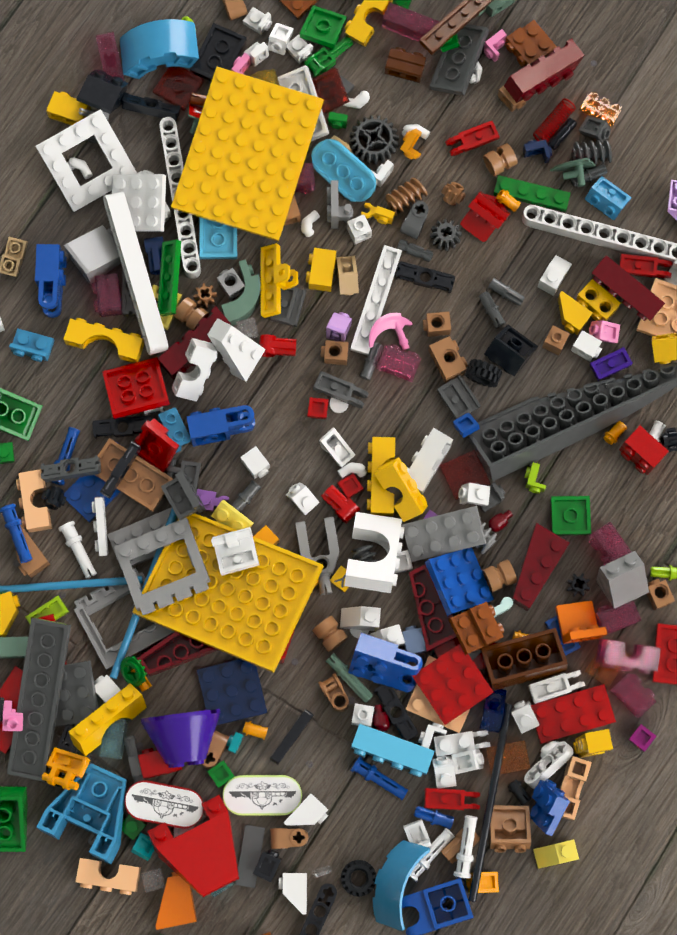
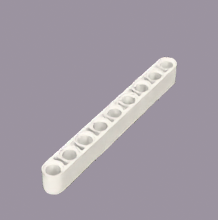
(175, 171)
(593, 236)
(135, 273)

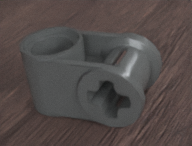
(414, 222)

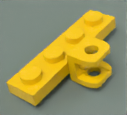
(273, 279)

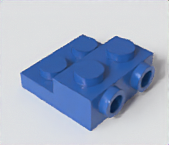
(549, 806)

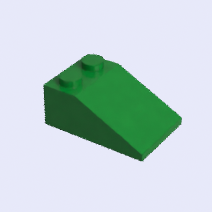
(17, 415)
(13, 819)

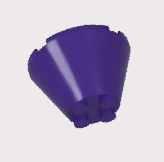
(182, 736)

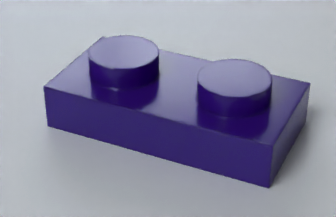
(611, 364)

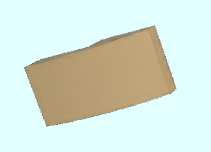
(13, 256)

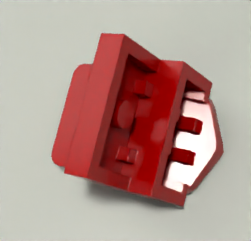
(484, 216)

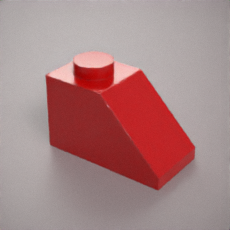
(153, 764)

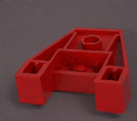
(203, 854)

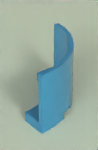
(157, 44)
(392, 881)

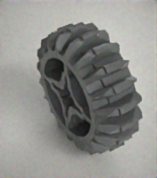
(385, 148)

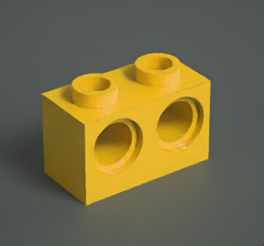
(602, 298)

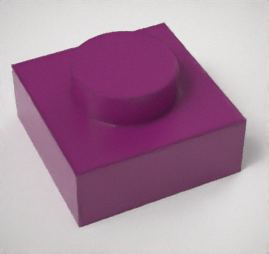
(642, 738)

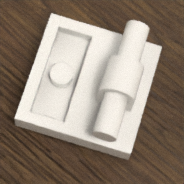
(235, 551)

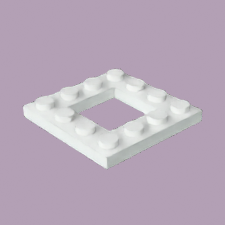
(52, 150)

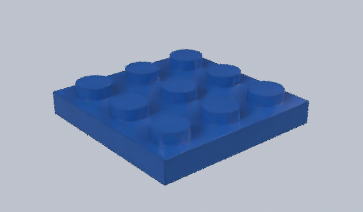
(459, 580)

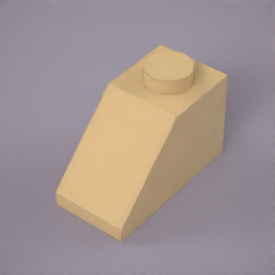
(347, 275)

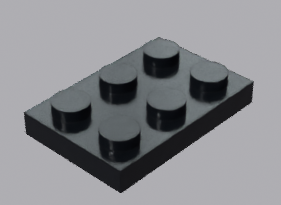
(218, 50)

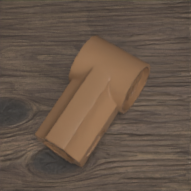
(453, 847)

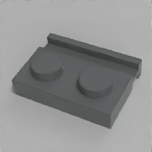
(291, 306)
(458, 397)

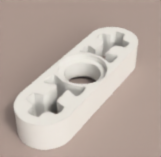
(561, 752)

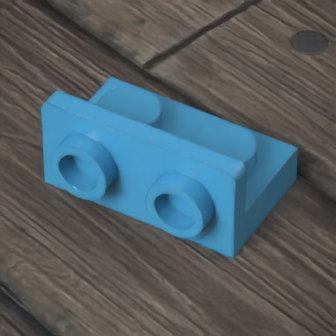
(607, 198)
(32, 345)
(176, 427)

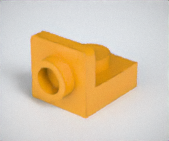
(487, 884)

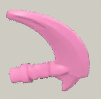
(390, 321)

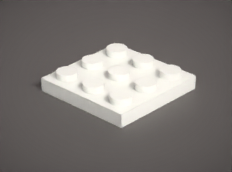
(144, 198)

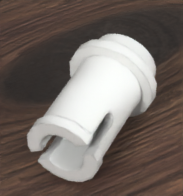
(657, 430)

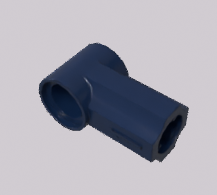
(154, 251)

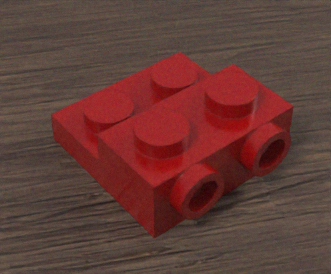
(156, 445)

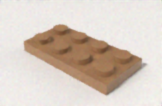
(140, 482)

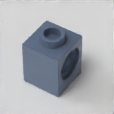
(414, 640)

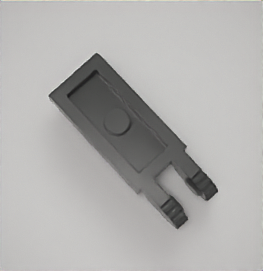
(339, 389)

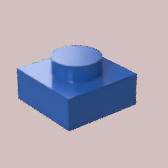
(466, 425)

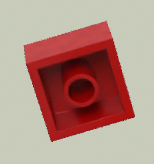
(643, 450)

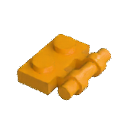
(68, 763)

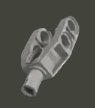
(330, 560)

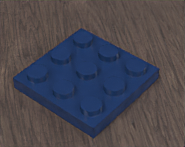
(233, 689)

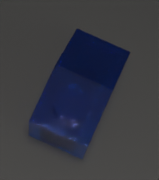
(493, 711)

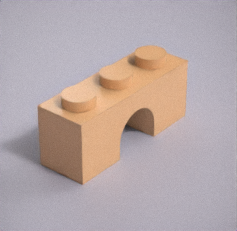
(30, 485)
(572, 782)
(90, 874)

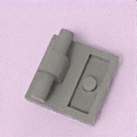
(335, 212)

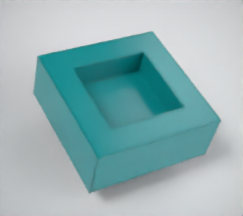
(234, 742)
(143, 847)

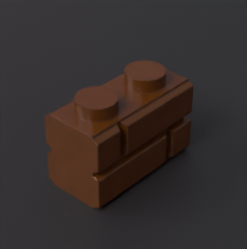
(405, 64)

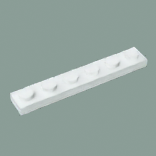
(376, 298)

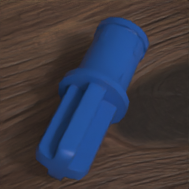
(434, 817)

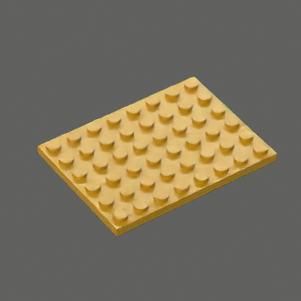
(247, 153)
(243, 611)

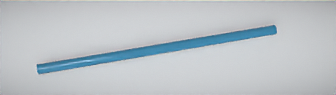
(66, 585)
(134, 619)

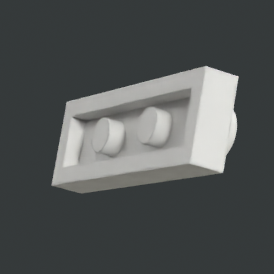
(100, 526)

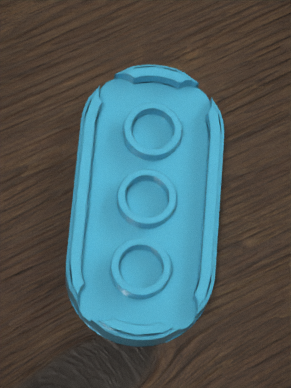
(336, 162)

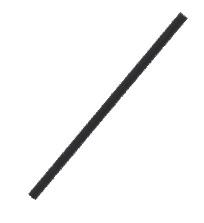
(490, 804)

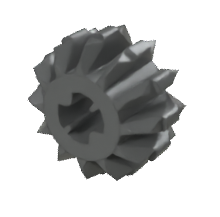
(441, 229)

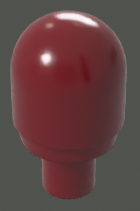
(499, 521)
(380, 719)

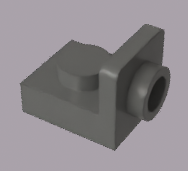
(595, 128)
(495, 497)

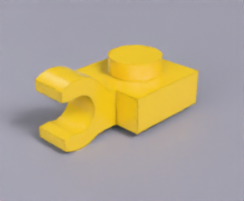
(381, 214)

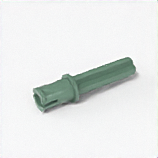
(352, 681)

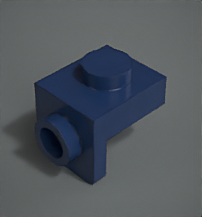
(535, 147)

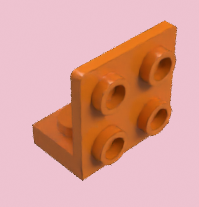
(578, 622)

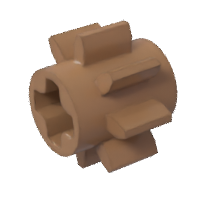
(453, 193)
(206, 300)

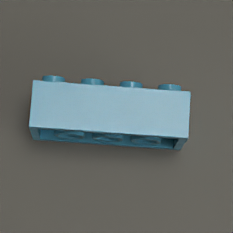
(393, 750)

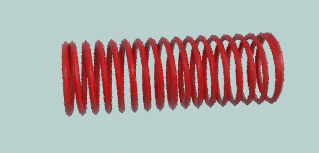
(555, 120)

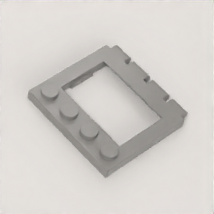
(146, 544)
(101, 598)

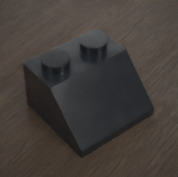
(102, 91)
(510, 350)

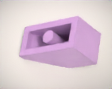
(338, 327)

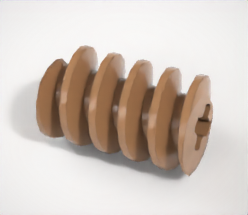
(404, 195)

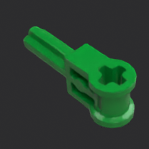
(325, 59)

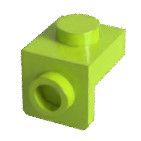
(531, 475)

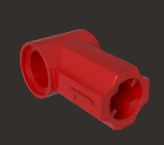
(277, 346)
(343, 507)

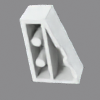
(237, 349)
(429, 458)

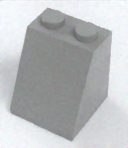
(94, 253)
(623, 579)

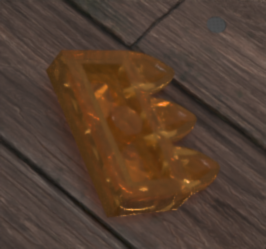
(600, 108)

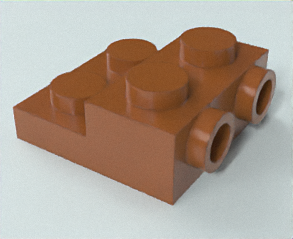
(529, 43)
(476, 628)

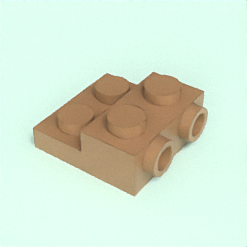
(510, 828)

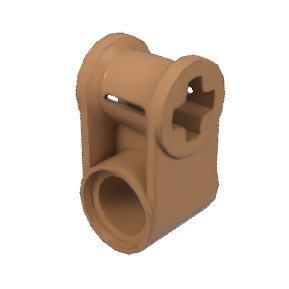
(235, 8)
(334, 691)
(216, 748)
(284, 838)

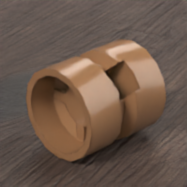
(502, 158)
(189, 313)
(501, 575)
(330, 633)

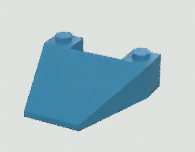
(93, 807)

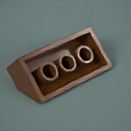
(523, 659)

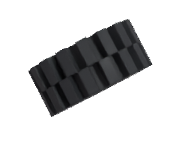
(483, 373)
(346, 874)

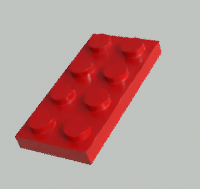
(573, 713)

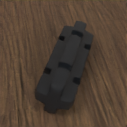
(562, 133)

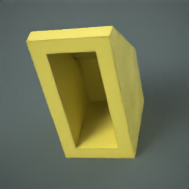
(556, 854)

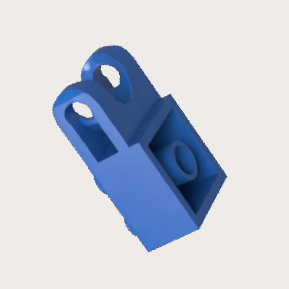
(50, 277)
(219, 424)
(384, 663)
(431, 910)

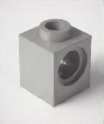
(230, 291)

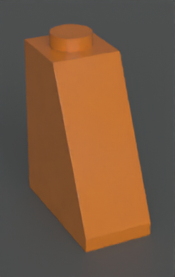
(177, 904)

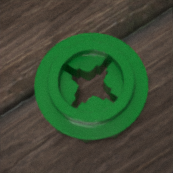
(134, 678)

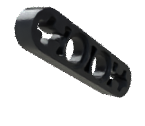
(319, 921)

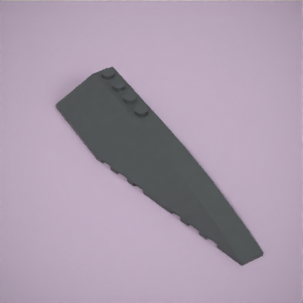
(559, 420)

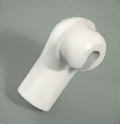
(352, 467)

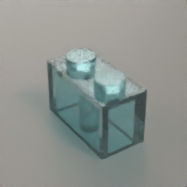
(113, 740)

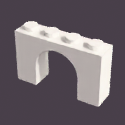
(380, 574)

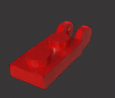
(473, 138)
(644, 266)
(449, 799)

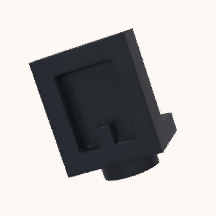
(267, 865)

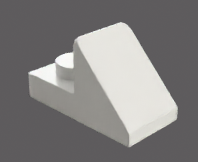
(336, 447)

